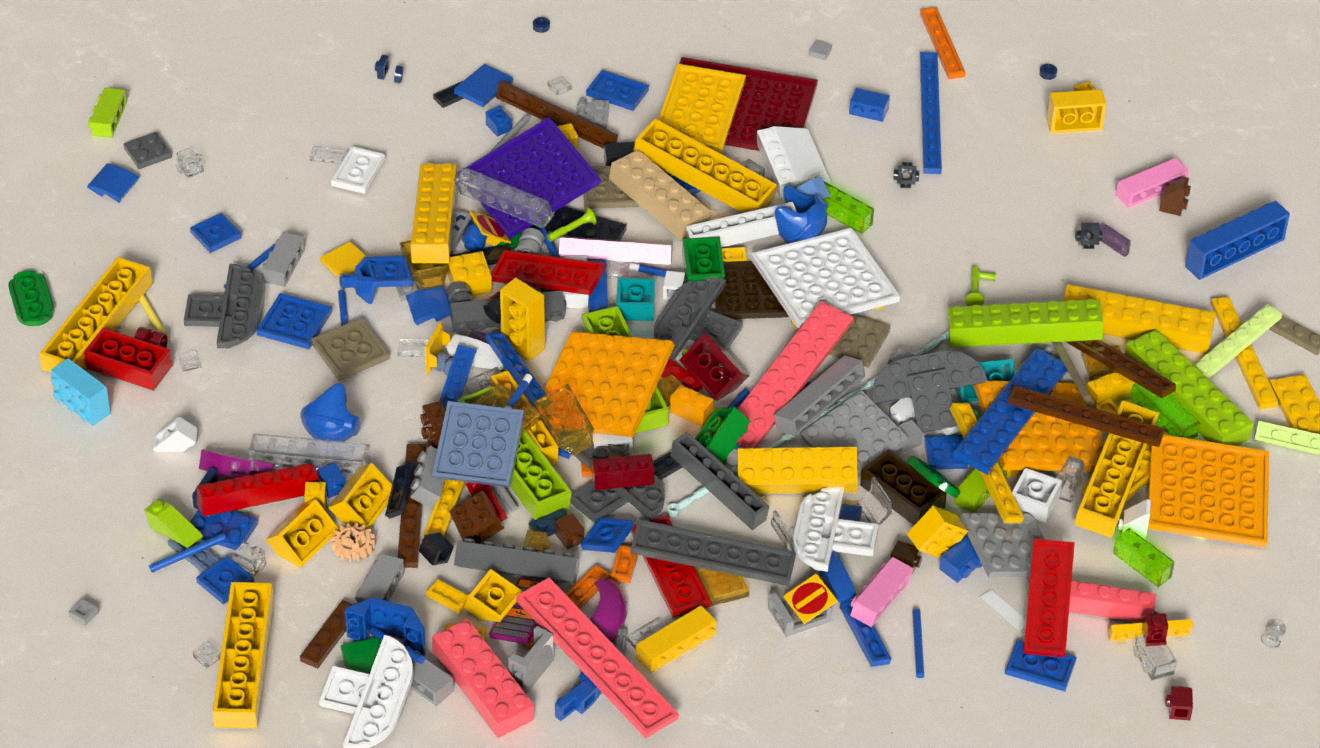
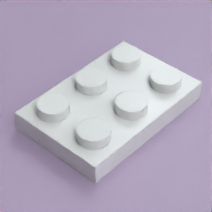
(358, 169)

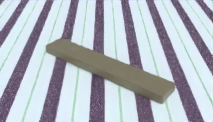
(1074, 374)

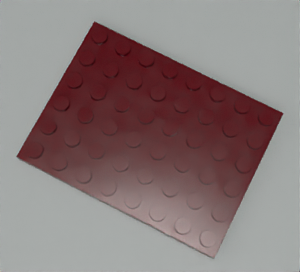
(765, 101)

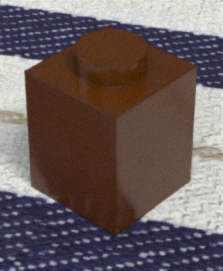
(569, 531)

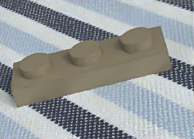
(1297, 334)

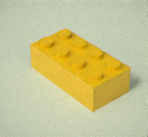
(523, 318)

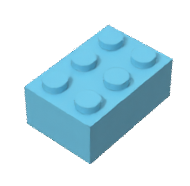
(80, 392)

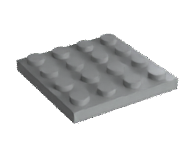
(858, 425)
(1002, 546)

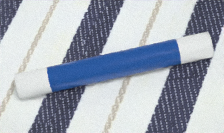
(647, 269)
(519, 391)

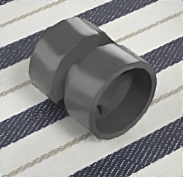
(459, 292)

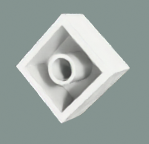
(1037, 494)

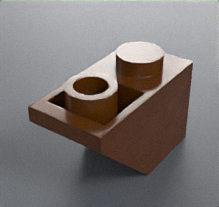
(1174, 197)

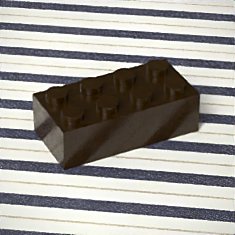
(906, 488)

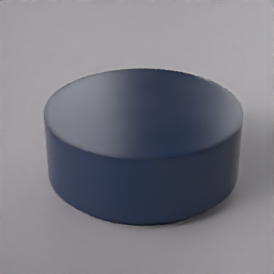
(541, 24)
(1048, 71)
(398, 74)

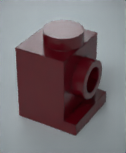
(1155, 629)

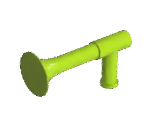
(586, 218)
(975, 297)

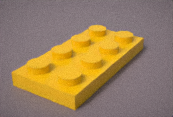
(1298, 402)

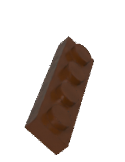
(326, 637)

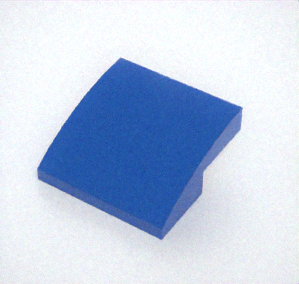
(113, 182)
(428, 304)

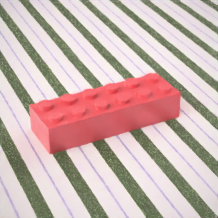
(483, 678)

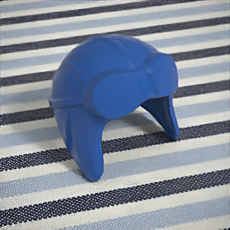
(806, 222)
(329, 417)

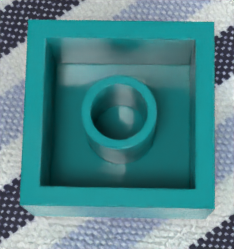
(636, 298)

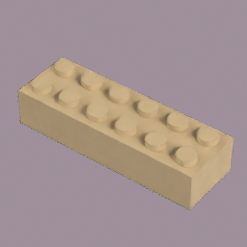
(658, 193)

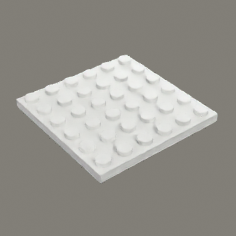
(827, 270)

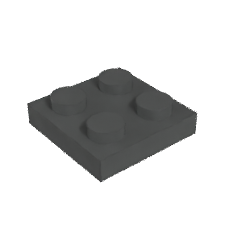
(147, 150)

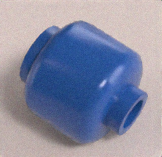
(473, 238)

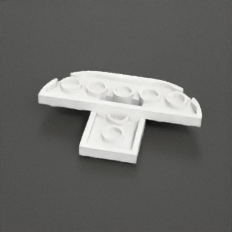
(821, 530)
(373, 697)

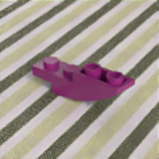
(232, 465)

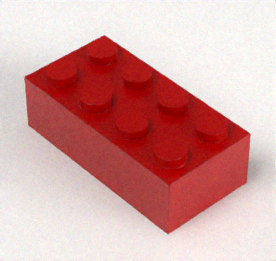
(128, 359)

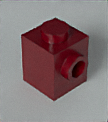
(1180, 703)

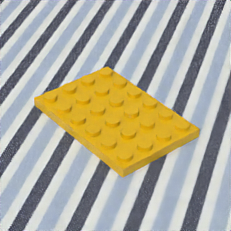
(702, 104)

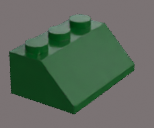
(702, 258)
(723, 431)

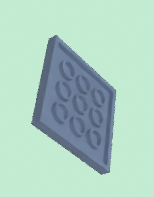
(478, 444)

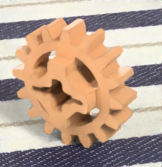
(353, 542)

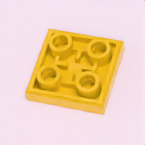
(343, 259)

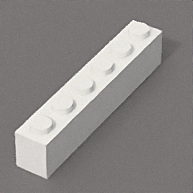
(739, 227)

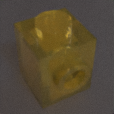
(667, 387)
(536, 540)

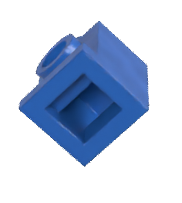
(498, 121)

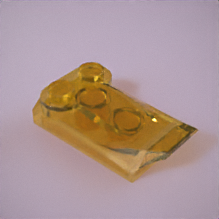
(425, 274)
(566, 420)

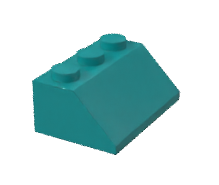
(995, 371)

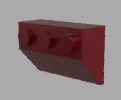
(713, 367)
(622, 471)

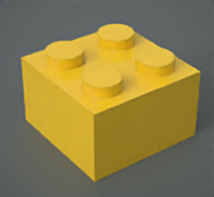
(473, 270)
(937, 532)

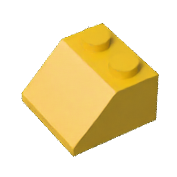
(492, 598)

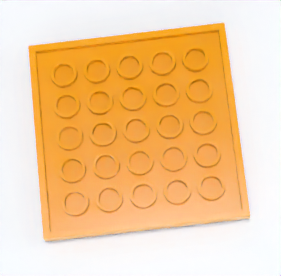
(611, 377)
(1045, 439)
(1209, 490)

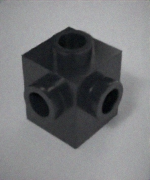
(913, 175)
(1093, 230)

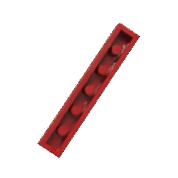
(254, 489)

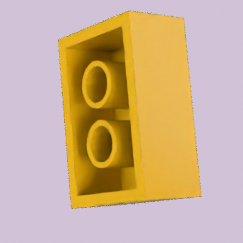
(1076, 111)

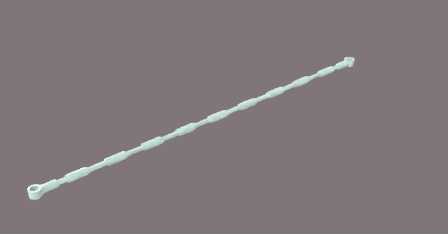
(785, 438)

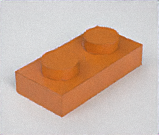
(624, 565)

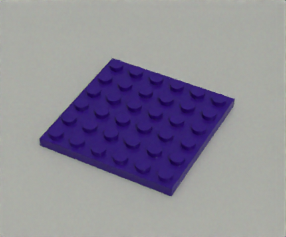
(541, 165)

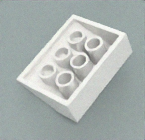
(790, 156)

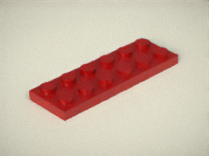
(548, 272)
(676, 581)
(1049, 598)

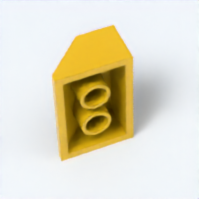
(362, 497)
(302, 533)

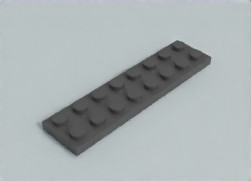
(713, 552)

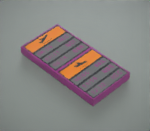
(517, 624)

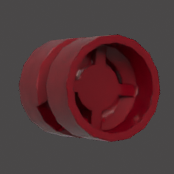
(157, 337)

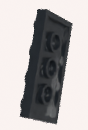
(602, 229)

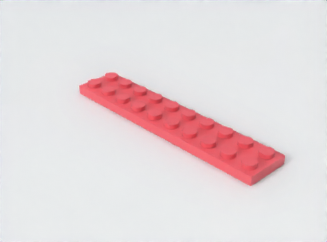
(792, 371)
(598, 658)

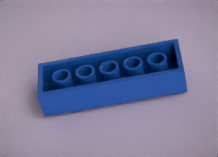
(1237, 240)

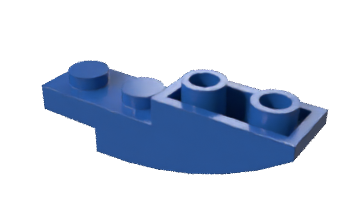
(579, 698)

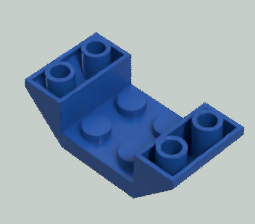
(387, 617)

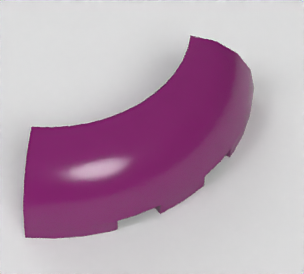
(611, 608)

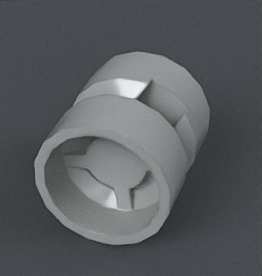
(530, 241)

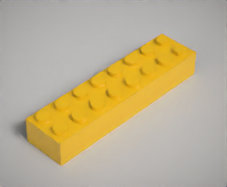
(705, 168)
(434, 213)
(101, 308)
(1133, 317)
(1113, 476)
(243, 655)

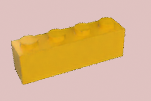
(676, 639)

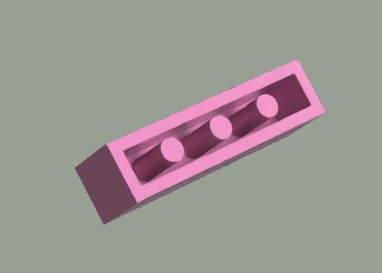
(1150, 182)
(881, 591)

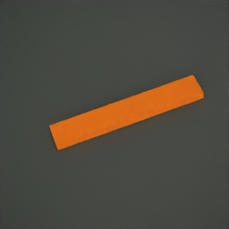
(942, 43)
(583, 590)

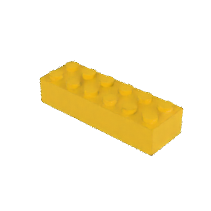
(798, 469)

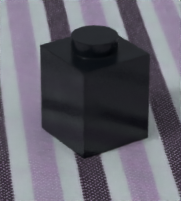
(436, 548)

